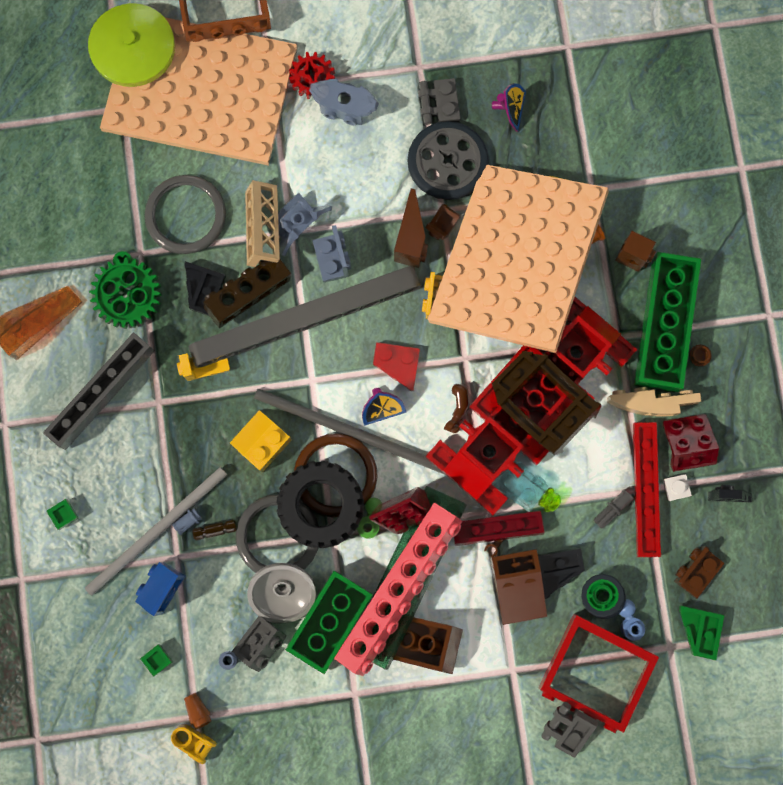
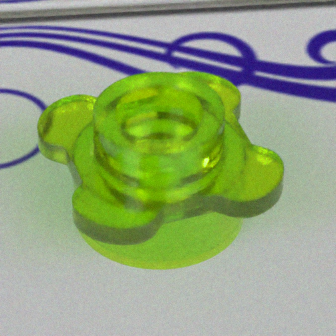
(550, 500)

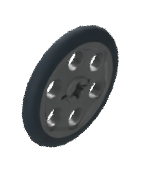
(427, 140)

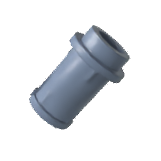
(187, 521)
(223, 662)

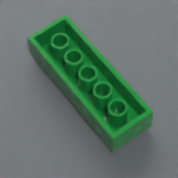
(667, 322)

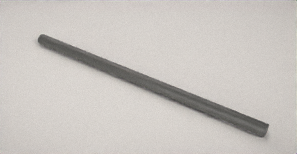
(344, 428)

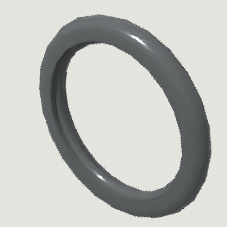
(207, 240)
(244, 521)

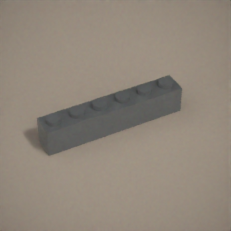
(98, 391)

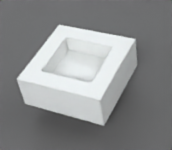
(677, 487)

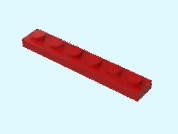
(646, 489)

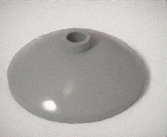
(279, 602)

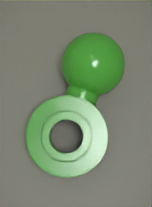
(370, 506)

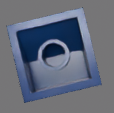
(159, 589)

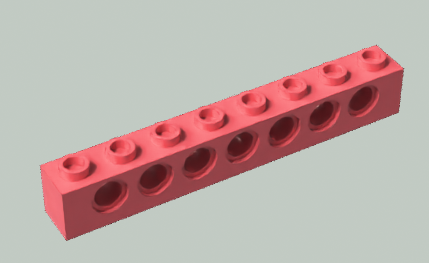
(399, 575)

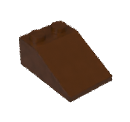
(410, 243)
(430, 645)

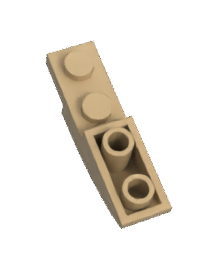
(645, 402)

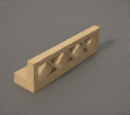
(254, 223)

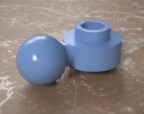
(626, 626)

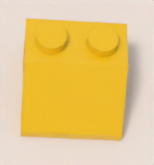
(260, 441)

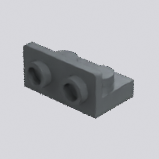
(259, 644)

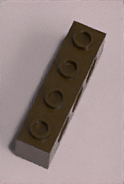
(223, 313)

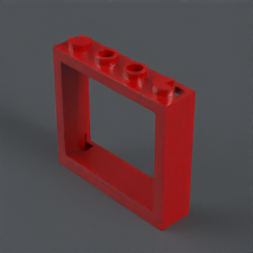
(550, 693)

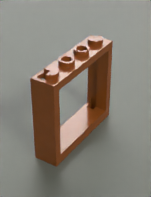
(226, 27)

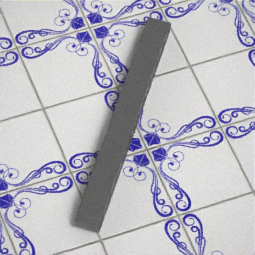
(304, 316)

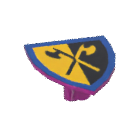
(512, 102)
(381, 407)

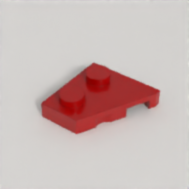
(397, 362)

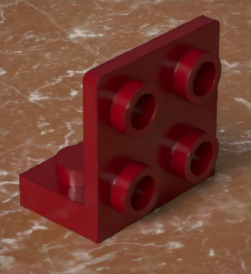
(691, 442)

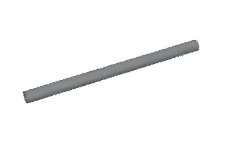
(155, 531)

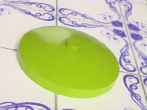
(131, 45)

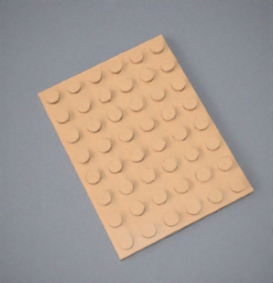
(211, 99)
(519, 257)

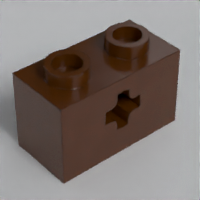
(636, 251)

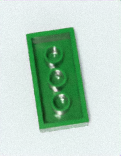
(329, 622)

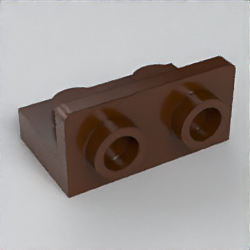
(699, 571)

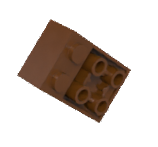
(519, 586)

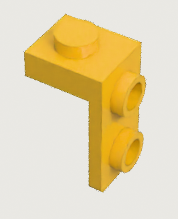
(190, 372)

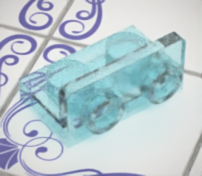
(525, 489)

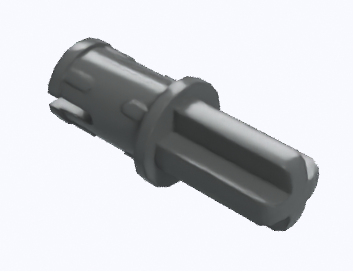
(613, 509)

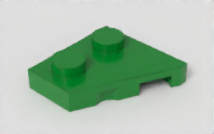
(702, 631)

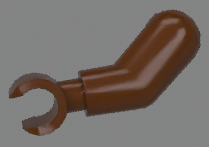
(461, 394)

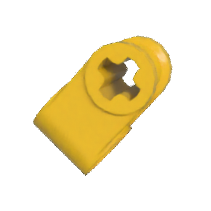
(194, 743)

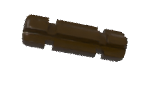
(214, 530)

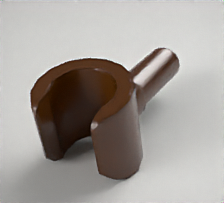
(496, 544)

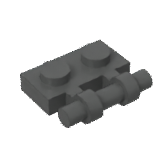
(446, 101)
(576, 732)

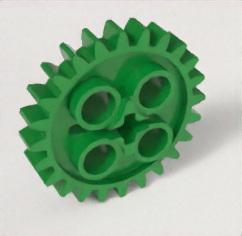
(117, 275)

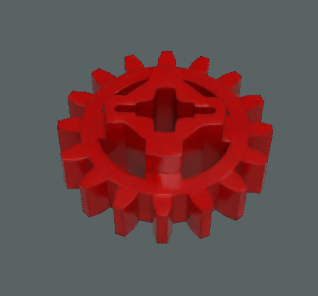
(302, 77)

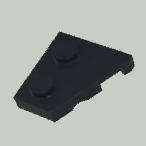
(201, 283)
(727, 493)
(559, 568)

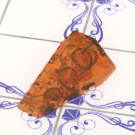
(32, 321)

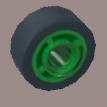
(594, 587)

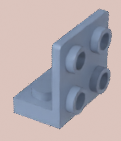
(330, 256)

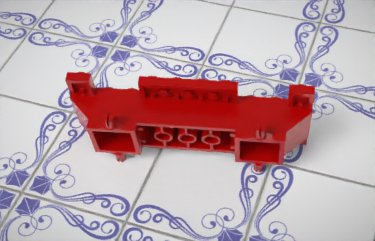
(536, 399)

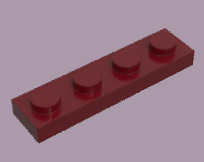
(500, 528)

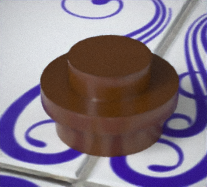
(700, 355)

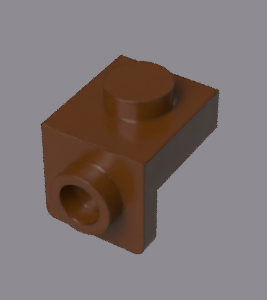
(443, 222)

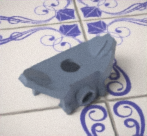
(327, 94)
(295, 218)

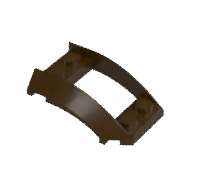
(568, 423)

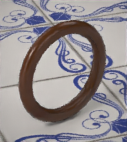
(358, 447)

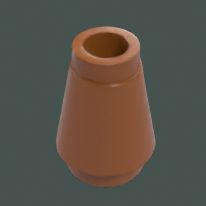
(197, 711)

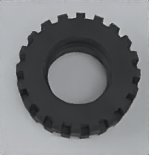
(290, 496)

